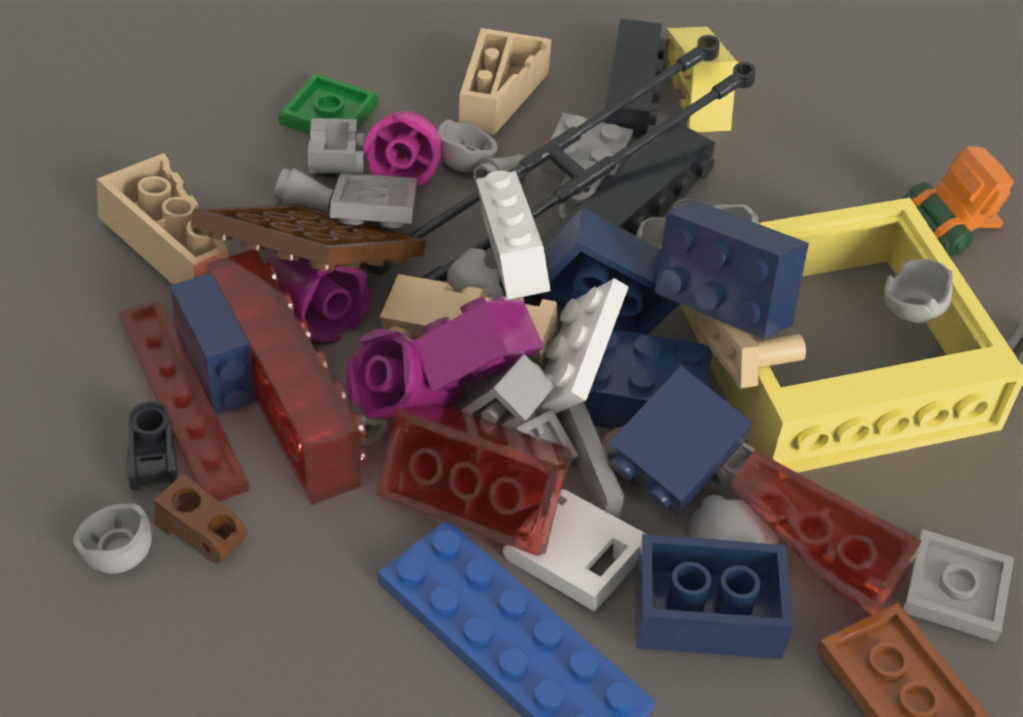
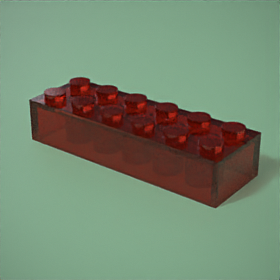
(293, 381)

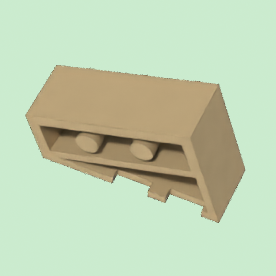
(501, 77)

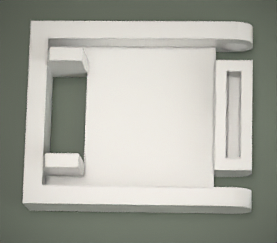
(575, 543)

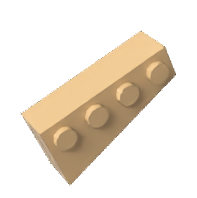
(154, 217)
(421, 301)

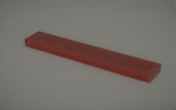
(180, 391)

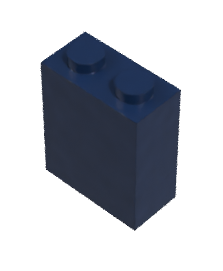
(213, 342)
(678, 441)

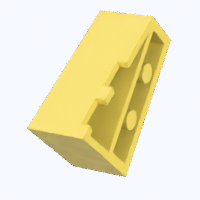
(700, 79)

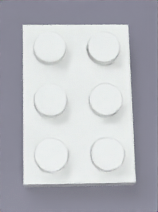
(581, 345)

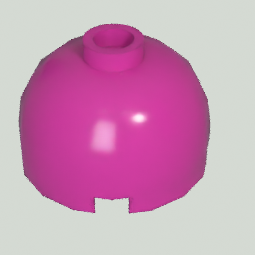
(404, 147)

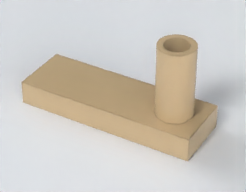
(744, 355)

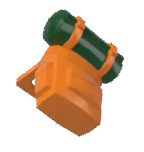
(963, 198)

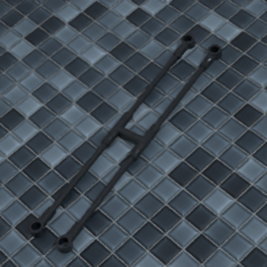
(706, 50)

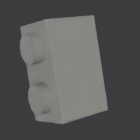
(510, 393)

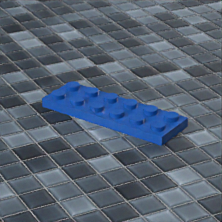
(507, 632)

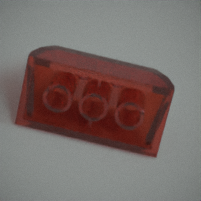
(475, 474)

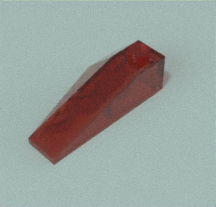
(835, 538)

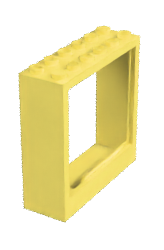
(886, 406)

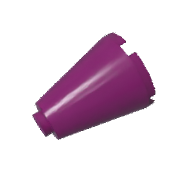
(323, 298)
(390, 377)

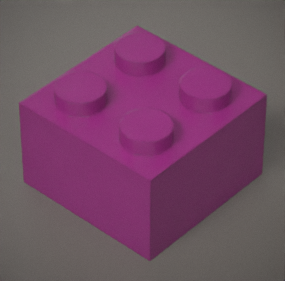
(476, 342)

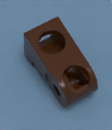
(198, 519)

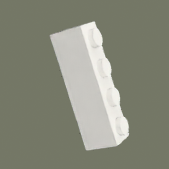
(513, 235)

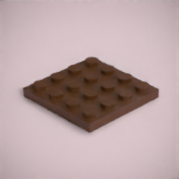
(307, 234)

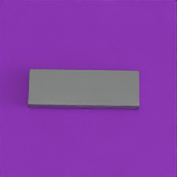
(592, 460)

